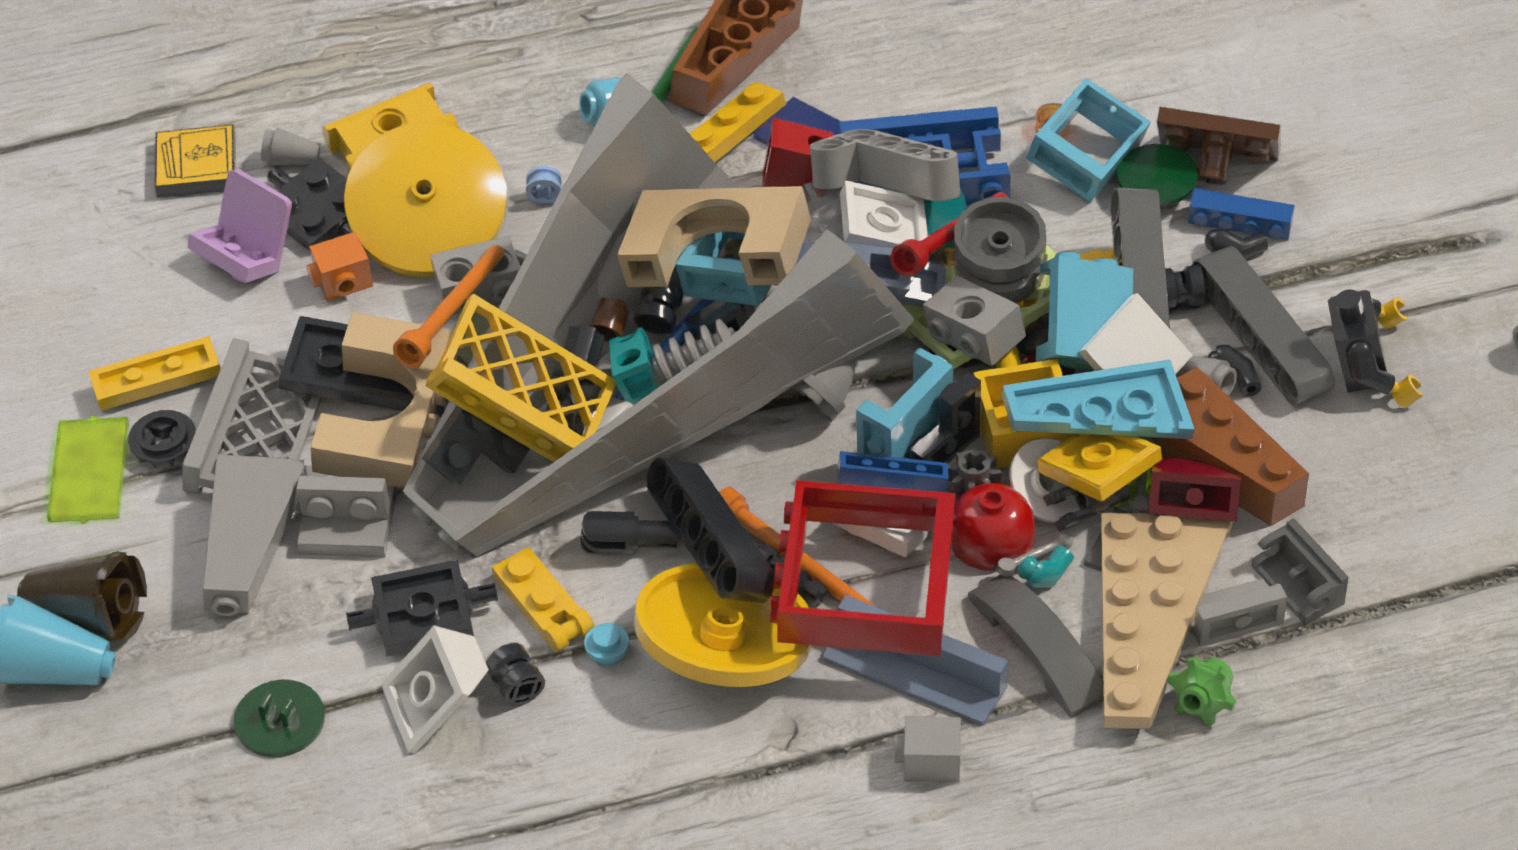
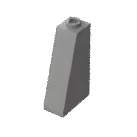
(247, 523)

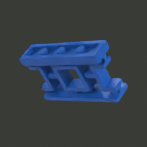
(952, 131)

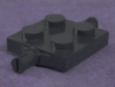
(316, 202)
(416, 600)

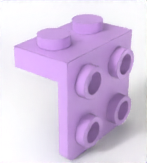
(248, 231)

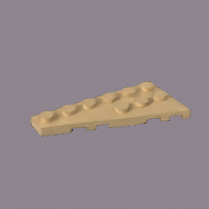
(1150, 592)

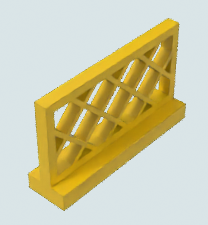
(501, 407)

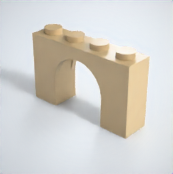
(674, 218)
(390, 445)

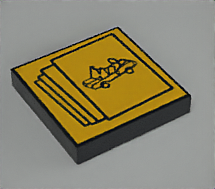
(194, 159)

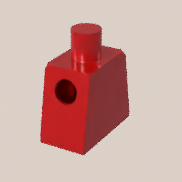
(788, 154)

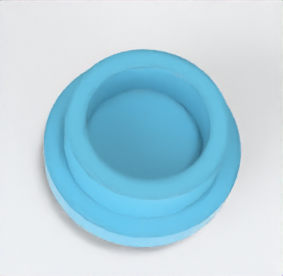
(606, 644)

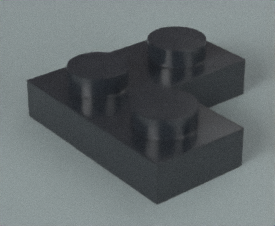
(957, 422)
(463, 441)

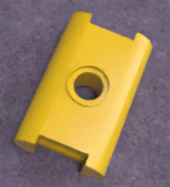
(356, 131)

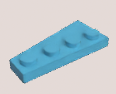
(1112, 401)

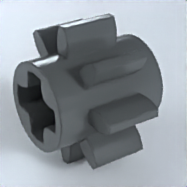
(972, 469)

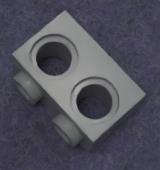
(452, 265)

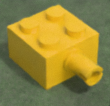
(994, 421)

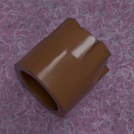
(610, 318)

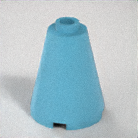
(49, 649)

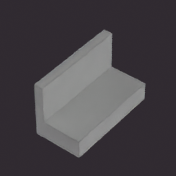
(1239, 611)

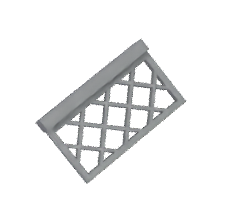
(224, 405)

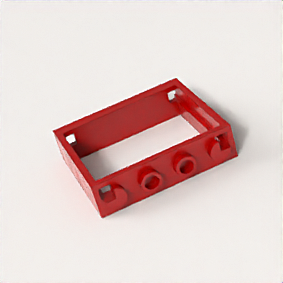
(872, 508)

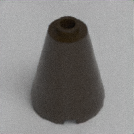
(91, 593)

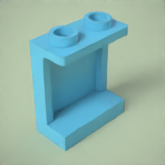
(1080, 303)
(913, 415)

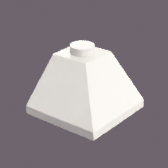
(433, 683)

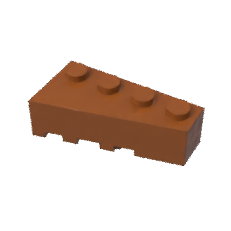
(729, 47)
(1232, 441)

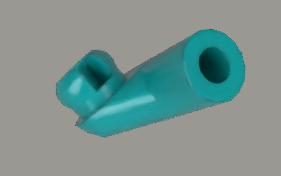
(1048, 572)

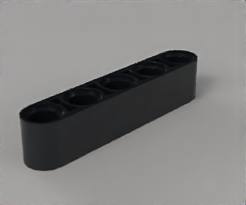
(710, 531)

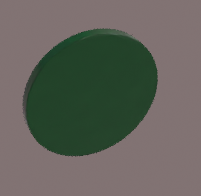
(1159, 168)
(279, 718)

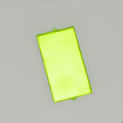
(88, 469)

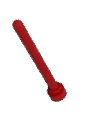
(913, 255)

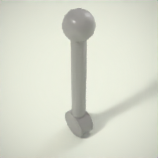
(1140, 503)
(1007, 566)

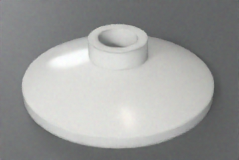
(1025, 479)

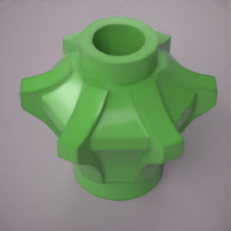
(1203, 688)

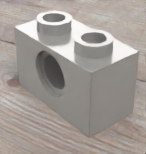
(974, 320)

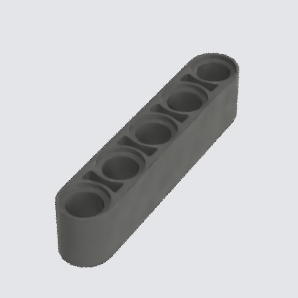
(1140, 244)
(1264, 326)

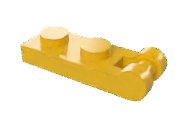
(542, 599)

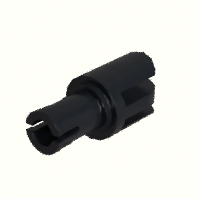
(623, 532)

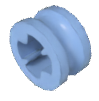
(543, 184)

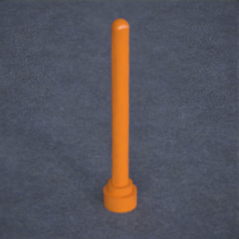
(415, 345)
(769, 536)

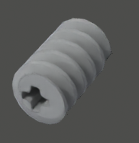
(671, 363)

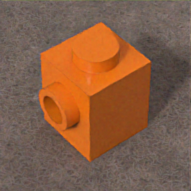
(339, 266)

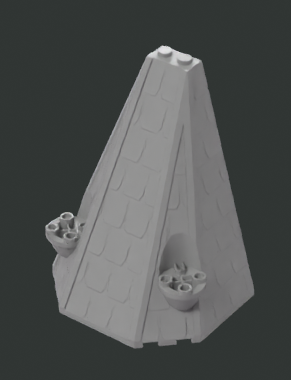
(797, 338)

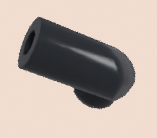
(1246, 373)

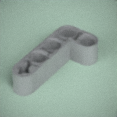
(887, 163)

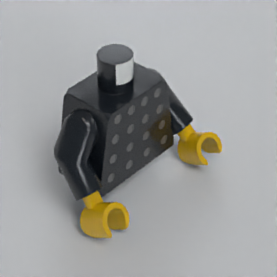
(1360, 344)

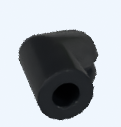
(1247, 246)

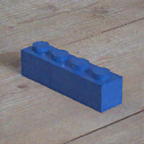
(1241, 213)
(891, 472)

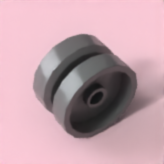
(1001, 247)

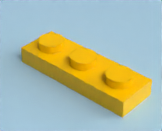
(738, 119)
(154, 373)

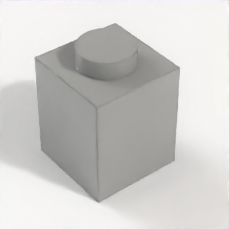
(930, 749)

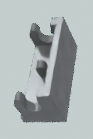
(1303, 569)

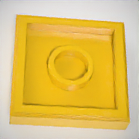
(1099, 462)

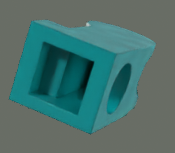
(632, 365)

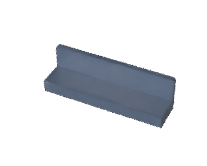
(959, 681)

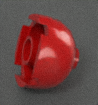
(991, 525)

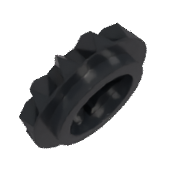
(161, 425)

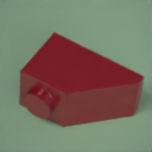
(1193, 490)

